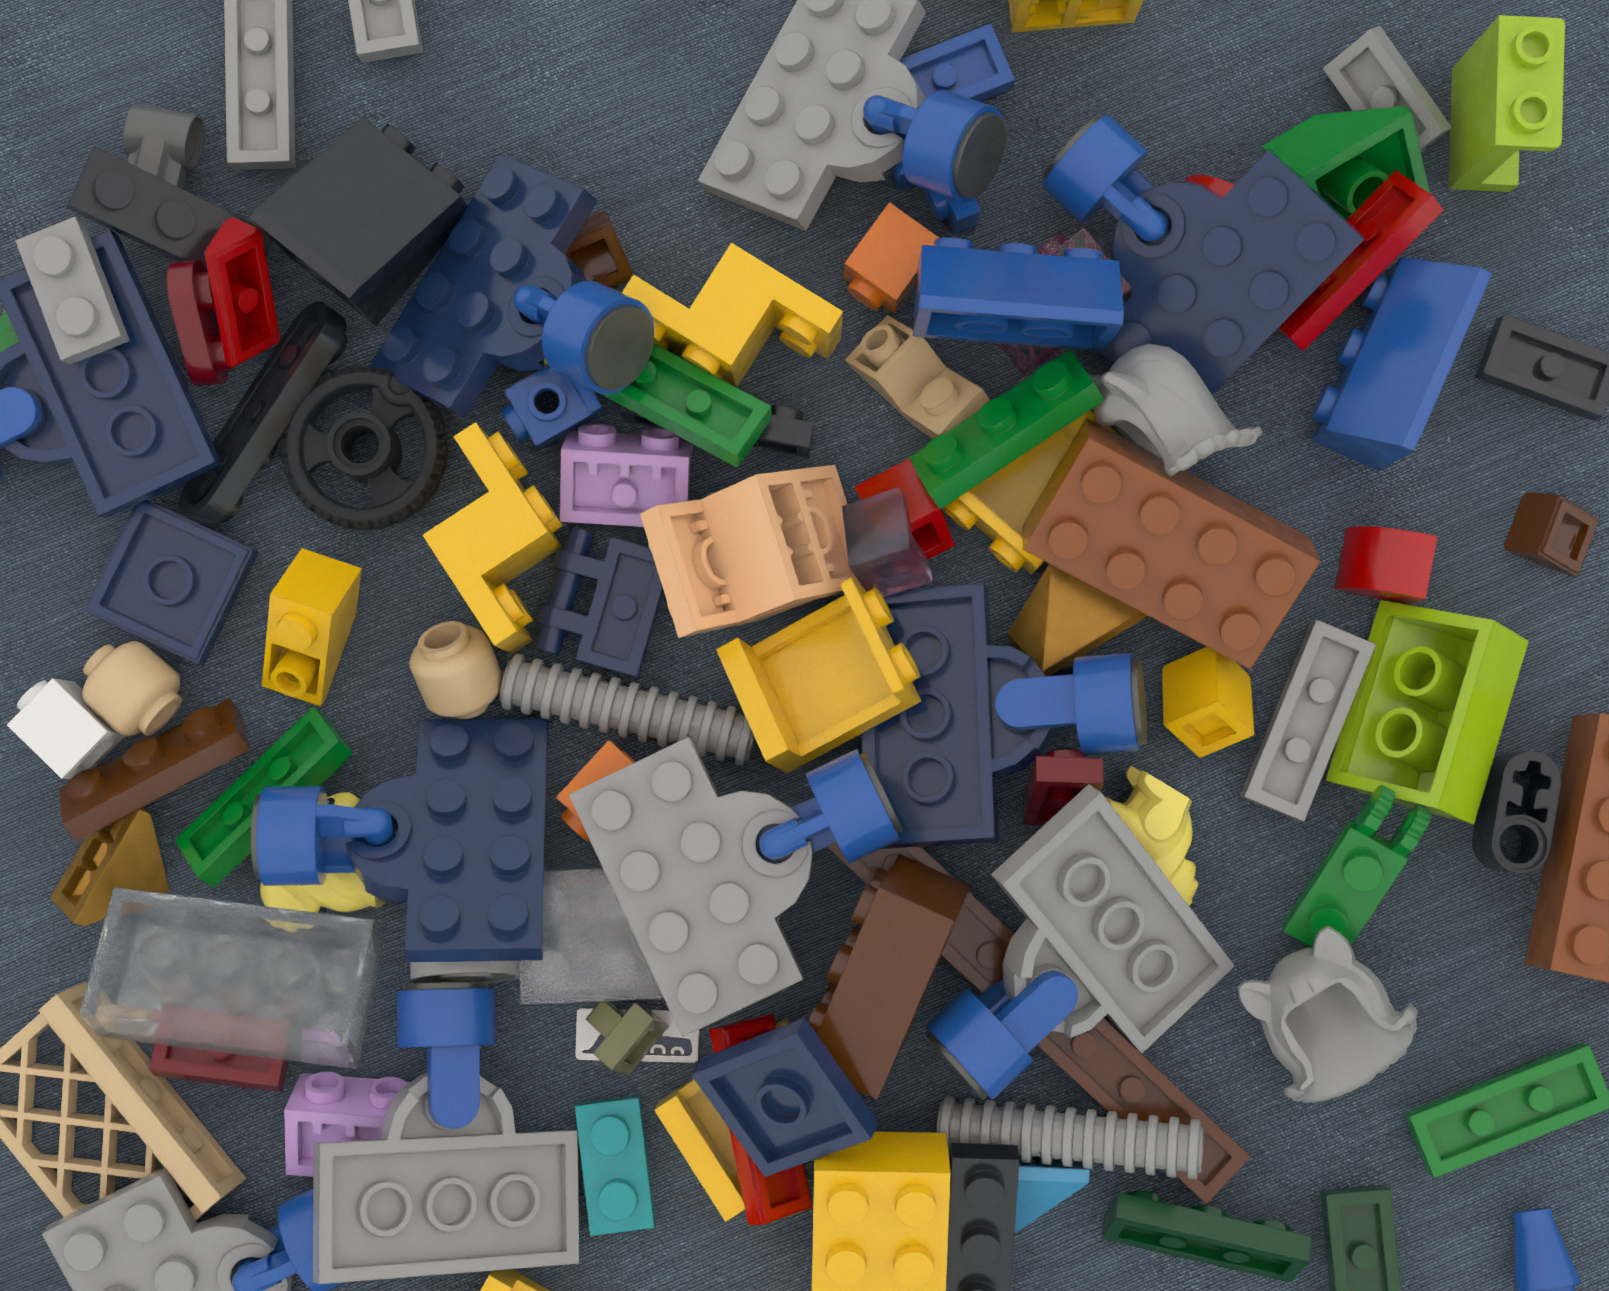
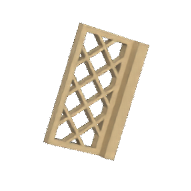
(144, 1100)

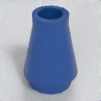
(1540, 1253)

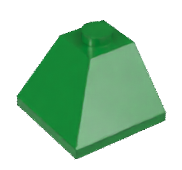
(1352, 153)

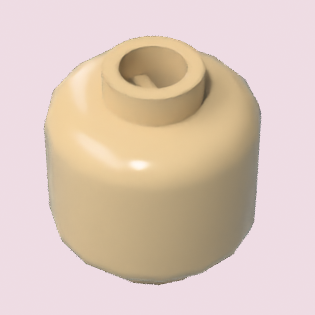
(456, 670)
(131, 688)

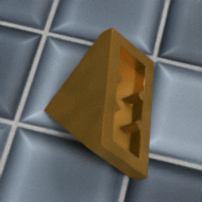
(1067, 620)
(112, 857)

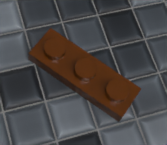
(152, 769)

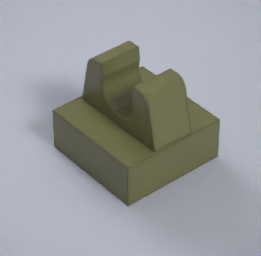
(626, 1035)

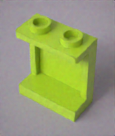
(1506, 101)

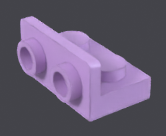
(619, 475)
(333, 1110)

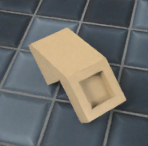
(914, 378)

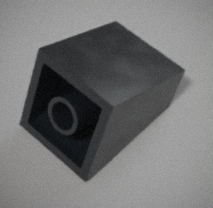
(364, 217)

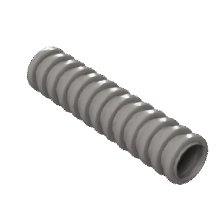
(625, 709)
(1076, 1136)

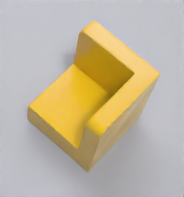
(1207, 701)

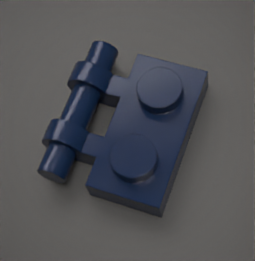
(621, 610)

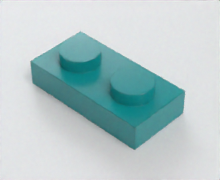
(615, 1165)

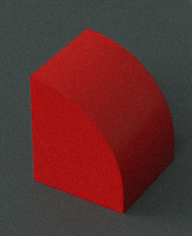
(924, 515)
(1386, 563)

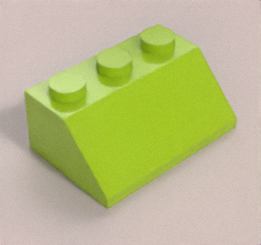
(1429, 709)

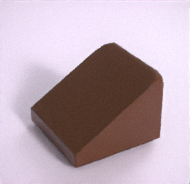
(600, 252)
(1551, 532)

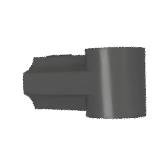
(163, 141)

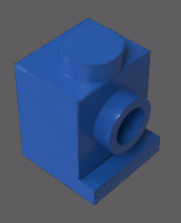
(576, 408)

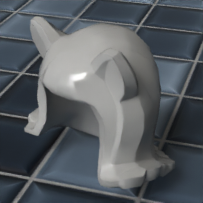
(1166, 408)
(1328, 1019)

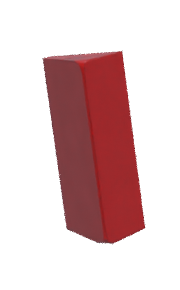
(241, 291)

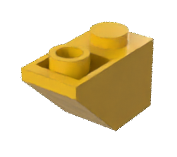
(309, 625)

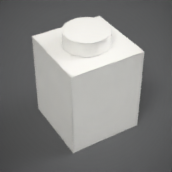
(62, 728)

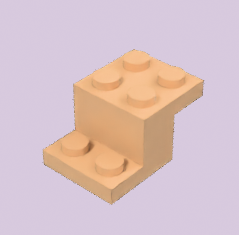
(750, 549)

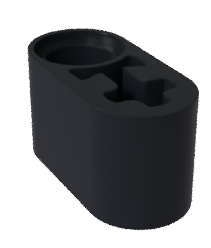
(1534, 827)

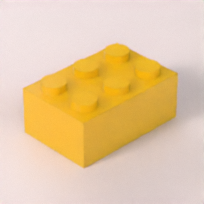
(882, 1215)

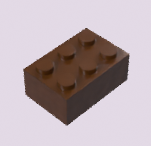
(886, 969)

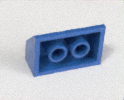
(1017, 296)
(1397, 360)

